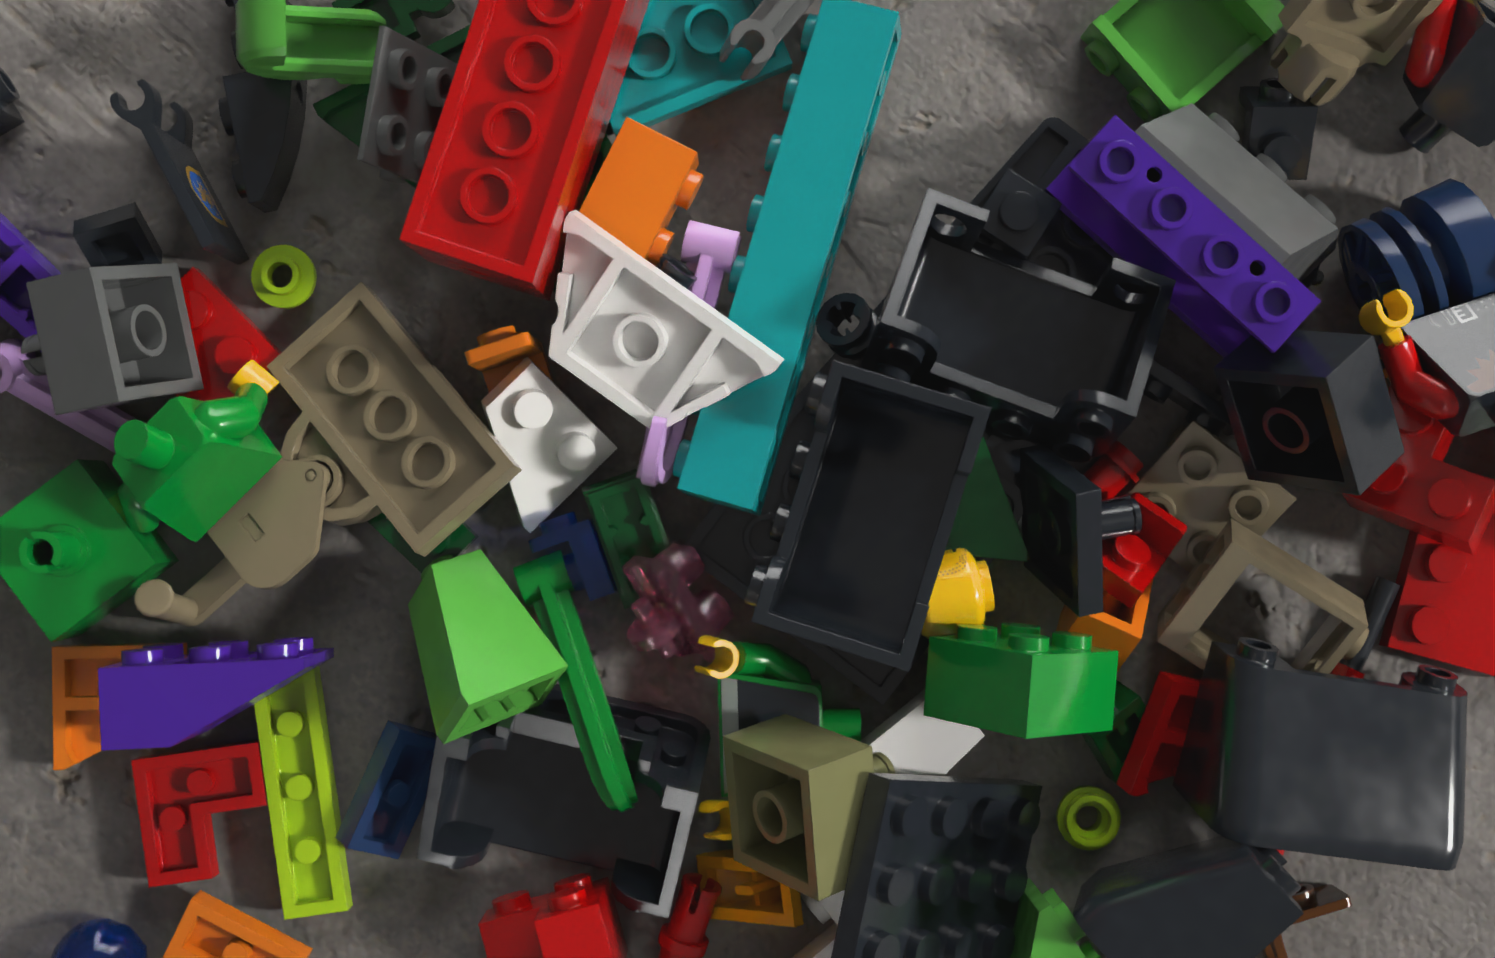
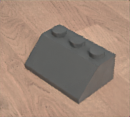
(1244, 187)

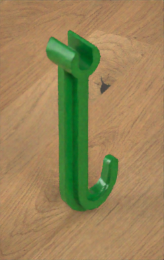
(548, 590)

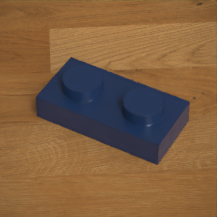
(390, 792)

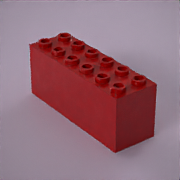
(521, 137)

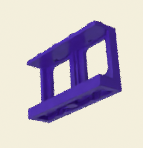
(1181, 236)

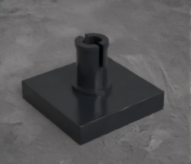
(1066, 527)

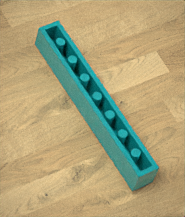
(793, 244)

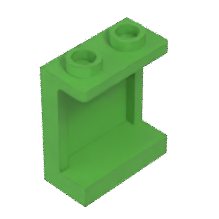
(1176, 48)

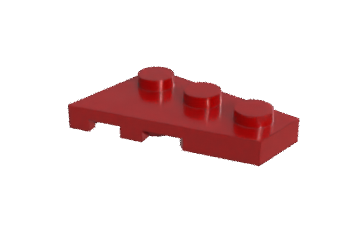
(1445, 603)

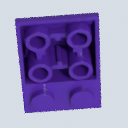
(168, 697)

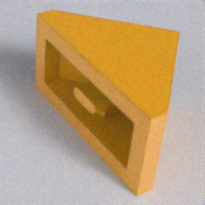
(748, 893)

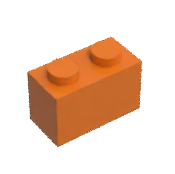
(641, 189)

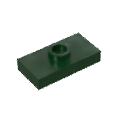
(625, 525)

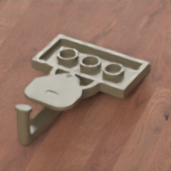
(393, 447)

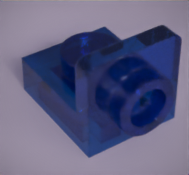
(587, 562)

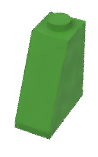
(478, 647)

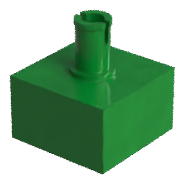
(74, 552)

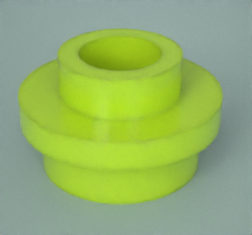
(302, 281)
(1104, 828)

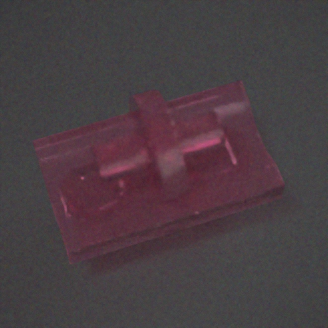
(667, 611)

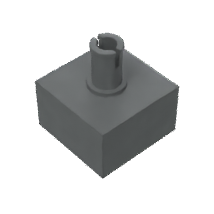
(112, 336)

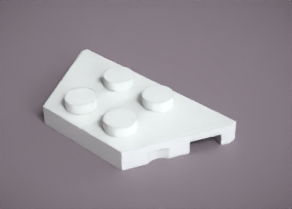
(643, 333)

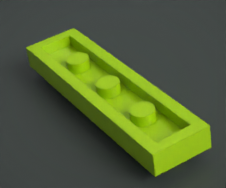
(303, 799)

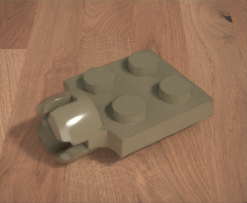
(1339, 37)

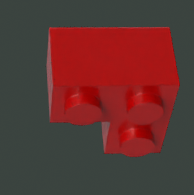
(1426, 492)
(565, 923)

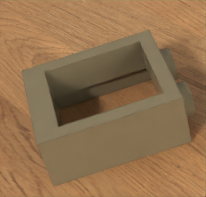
(1219, 568)

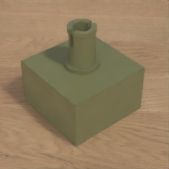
(797, 801)

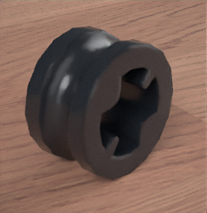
(837, 310)

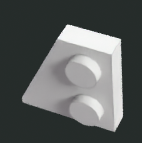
(546, 439)

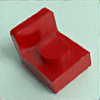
(1135, 559)

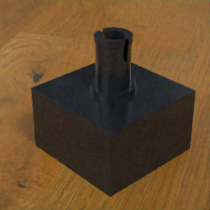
(1311, 411)

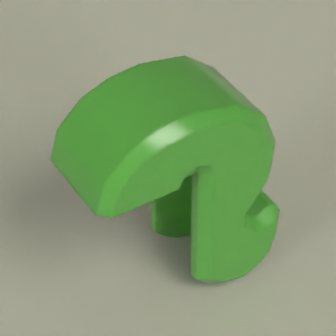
(306, 41)

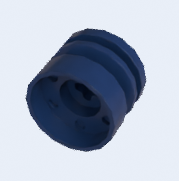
(1431, 248)

